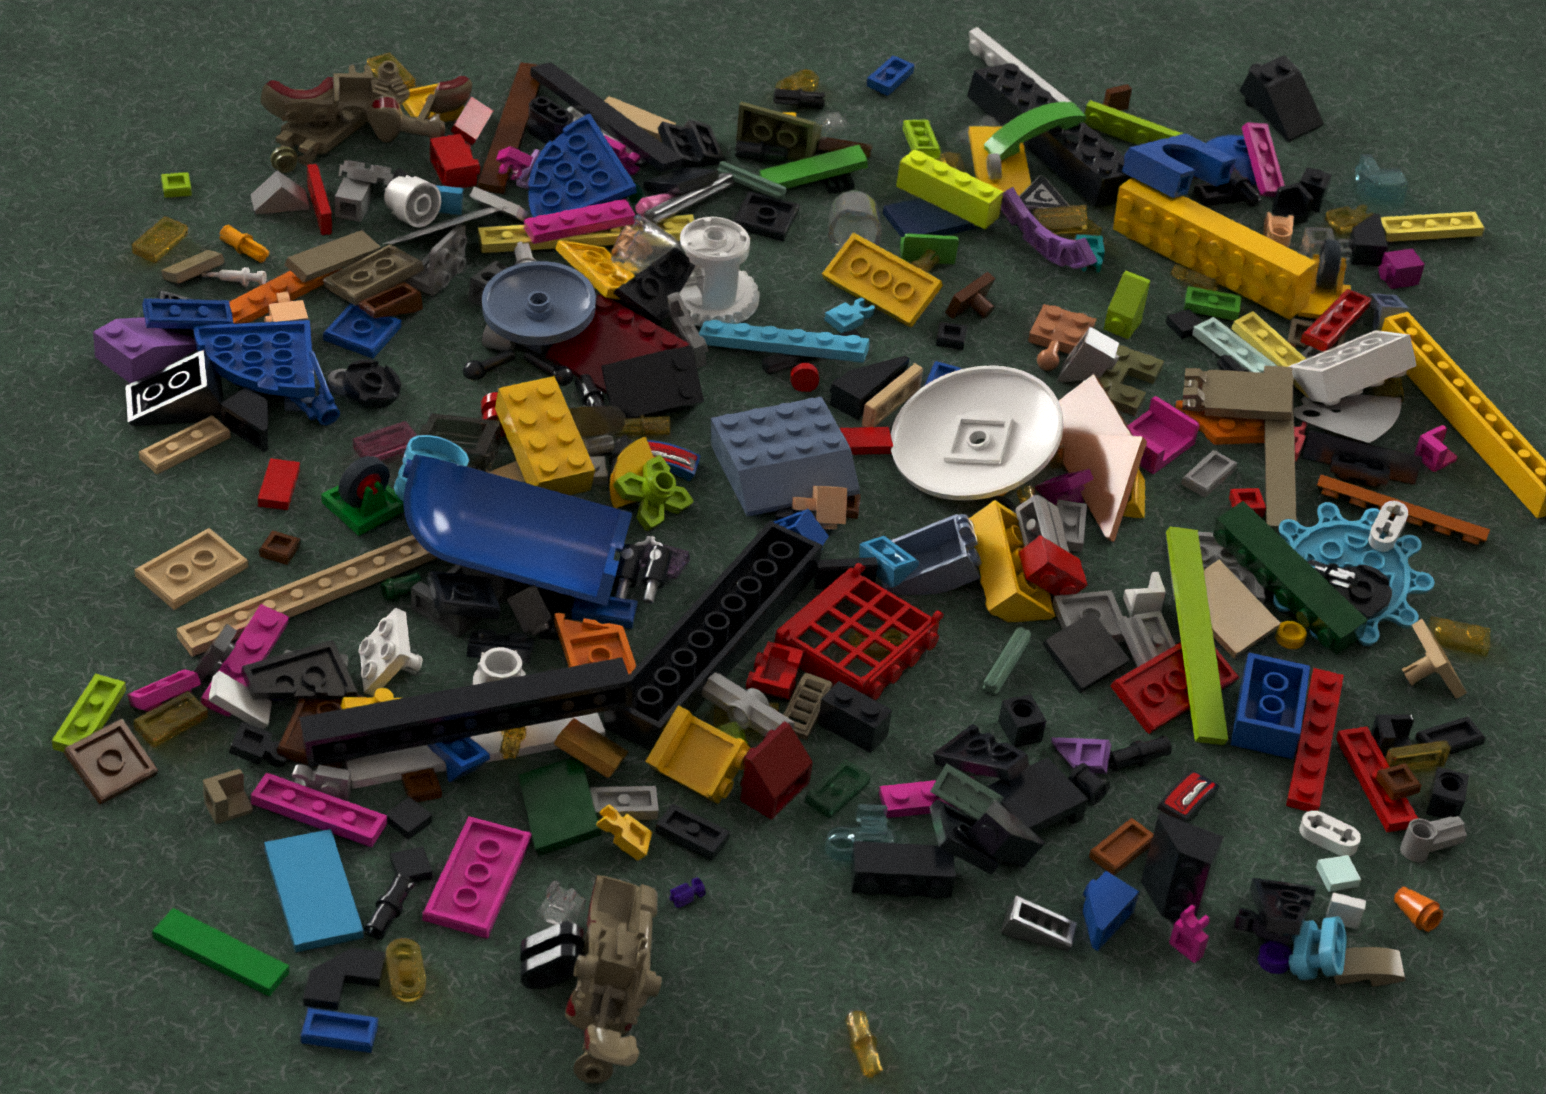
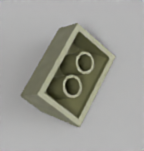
(778, 129)

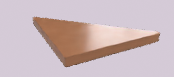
(1114, 468)

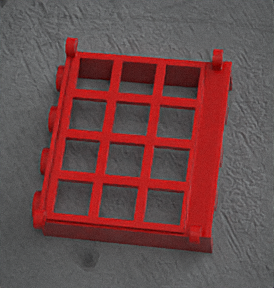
(877, 601)

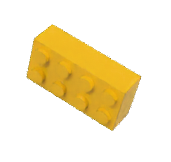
(544, 436)

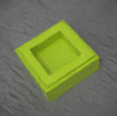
(176, 185)

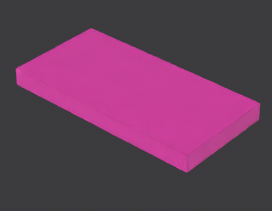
(477, 877)

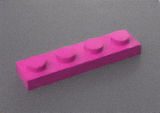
(579, 221)
(252, 646)
(319, 809)

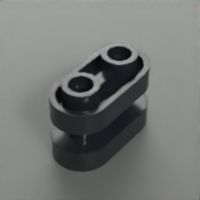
(547, 119)
(550, 955)

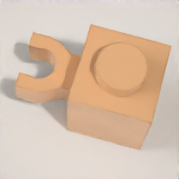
(286, 310)
(827, 505)

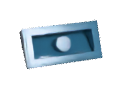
(892, 561)

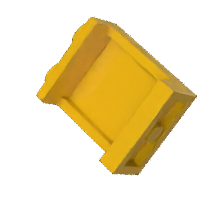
(698, 755)

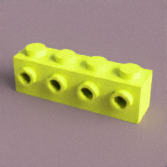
(949, 189)

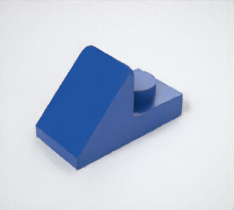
(460, 756)

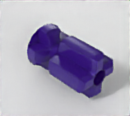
(684, 893)

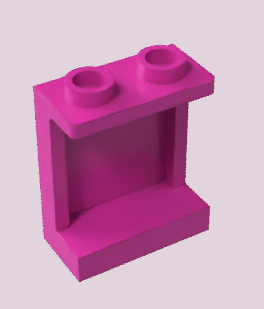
(1166, 433)

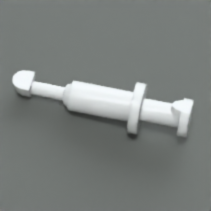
(238, 276)

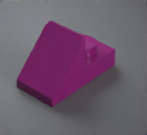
(1065, 487)

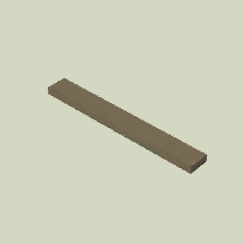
(1279, 465)

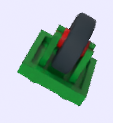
(364, 496)

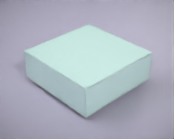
(1338, 873)

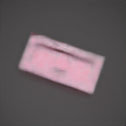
(385, 441)

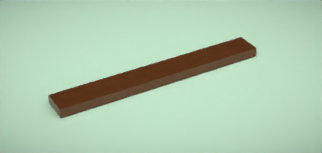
(510, 128)

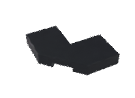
(352, 966)

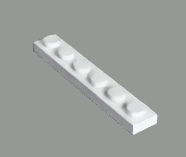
(996, 55)

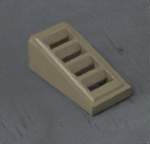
(812, 689)

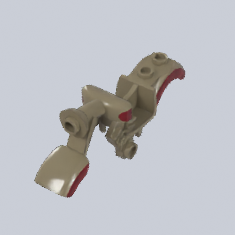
(375, 97)
(613, 976)

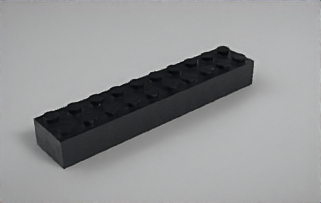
(716, 631)

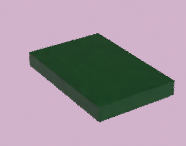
(559, 805)

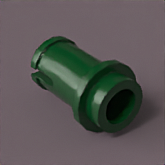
(399, 587)

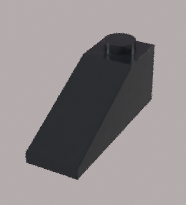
(863, 383)

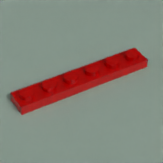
(1315, 740)

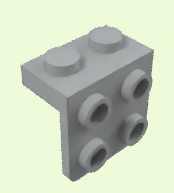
(442, 263)

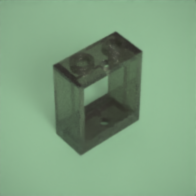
(468, 430)

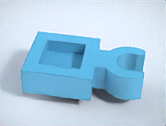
(849, 317)

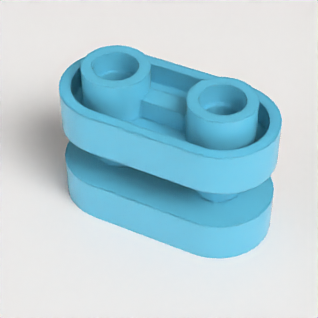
(1319, 949)

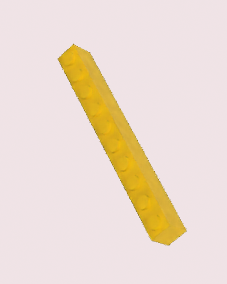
(1474, 416)

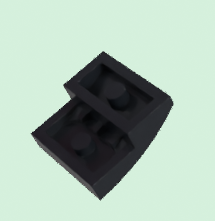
(692, 142)

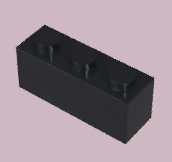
(902, 869)

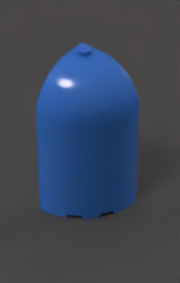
(514, 528)

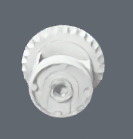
(717, 285)

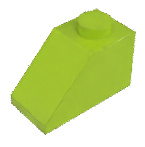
(1127, 305)

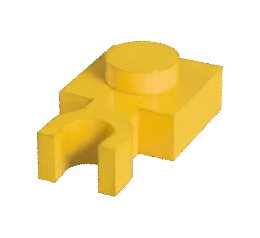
(629, 833)

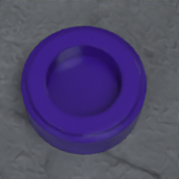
(1274, 957)

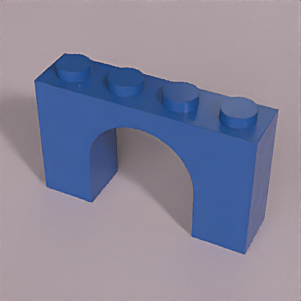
(1174, 161)

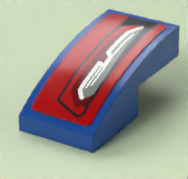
(680, 460)

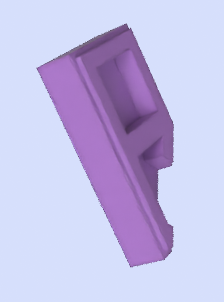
(1088, 751)

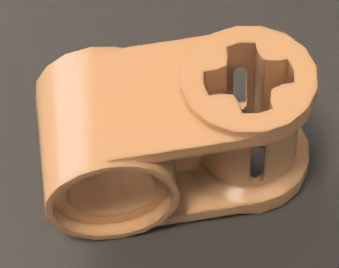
(1278, 228)

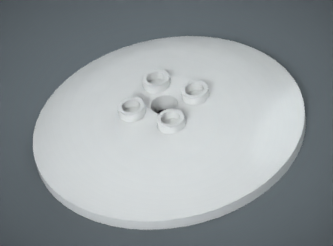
(993, 403)

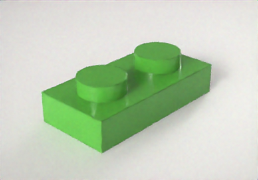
(1212, 303)

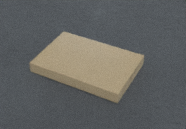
(191, 568)
(1235, 612)

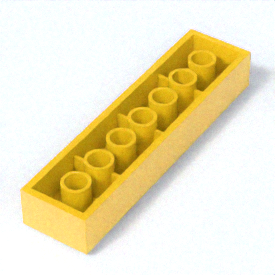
(1215, 247)

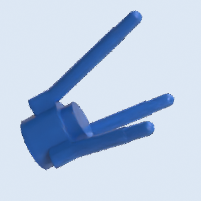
(323, 405)

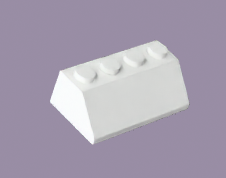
(1355, 366)

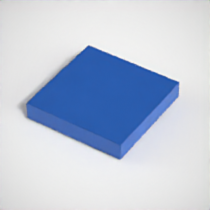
(361, 332)

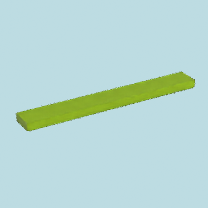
(1196, 636)

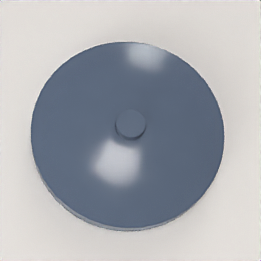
(538, 303)

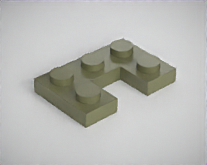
(1133, 364)

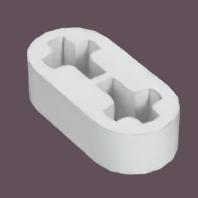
(1383, 523)
(1330, 833)

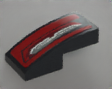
(1188, 796)

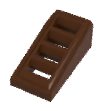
(393, 301)

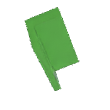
(914, 246)

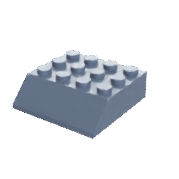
(782, 454)

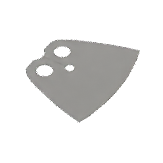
(1360, 415)

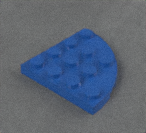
(577, 171)
(261, 355)

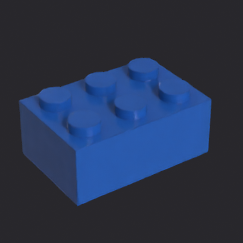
(1270, 705)

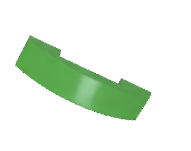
(1031, 124)

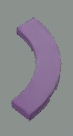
(1054, 248)

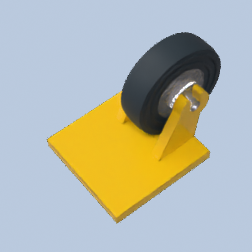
(1330, 276)

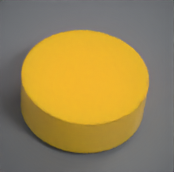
(1291, 635)

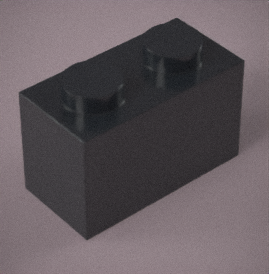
(854, 717)

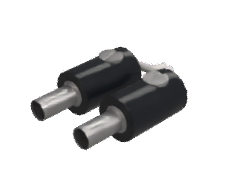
(654, 573)

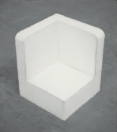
(1145, 599)

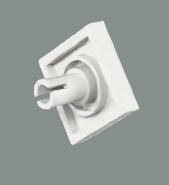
(387, 652)

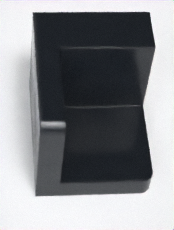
(1293, 201)
(1392, 731)

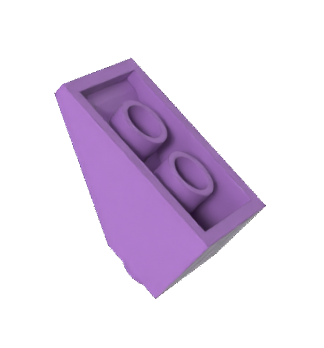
(137, 350)

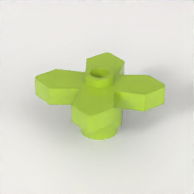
(654, 491)

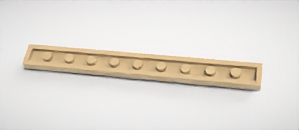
(309, 591)

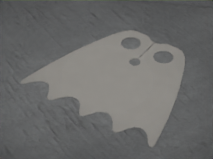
(460, 219)

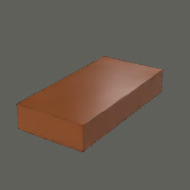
(1121, 846)

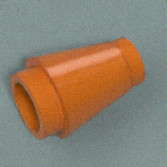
(1419, 909)

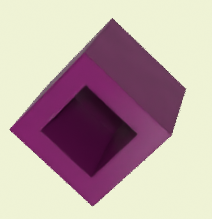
(1401, 268)

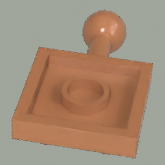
(1058, 332)

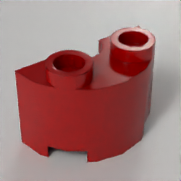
(775, 670)

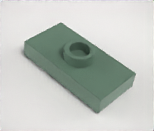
(964, 792)

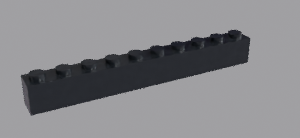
(465, 711)

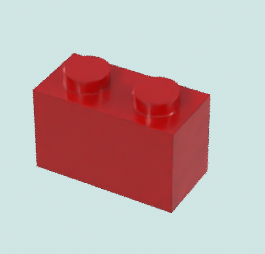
(454, 161)
(1052, 567)

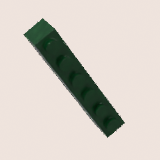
(1289, 578)

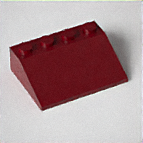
(609, 338)

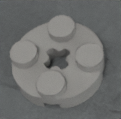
(375, 174)

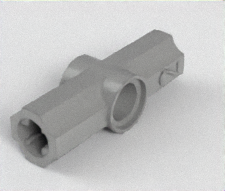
(746, 707)

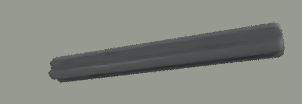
(688, 199)

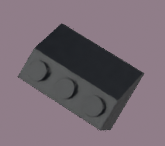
(1179, 866)

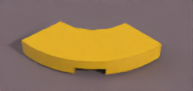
(629, 460)

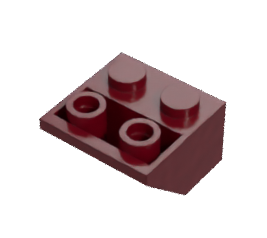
(775, 771)

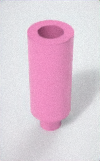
(649, 202)

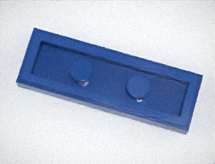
(185, 313)

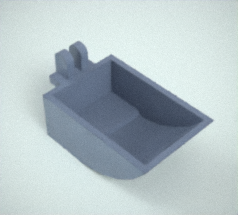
(943, 556)

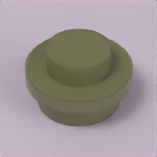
(284, 159)

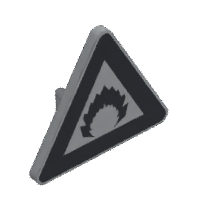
(1042, 195)

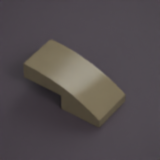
(1374, 963)

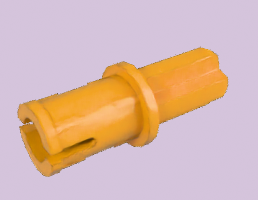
(243, 243)

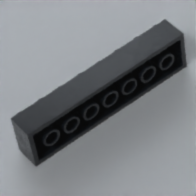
(1074, 154)

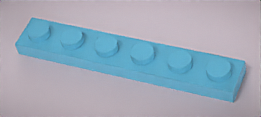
(785, 341)

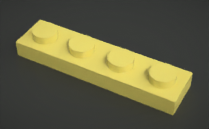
(1432, 226)
(1268, 342)

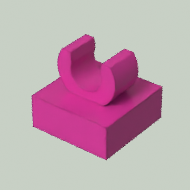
(514, 159)

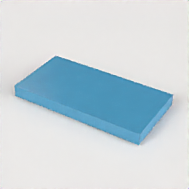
(313, 890)

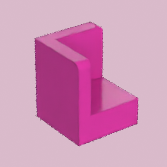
(1433, 451)

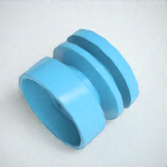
(432, 447)

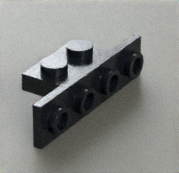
(1361, 460)

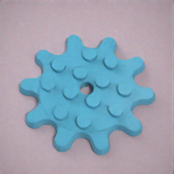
(1348, 545)

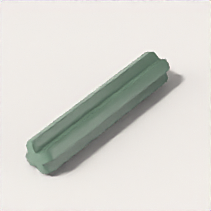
(753, 181)
(1006, 661)

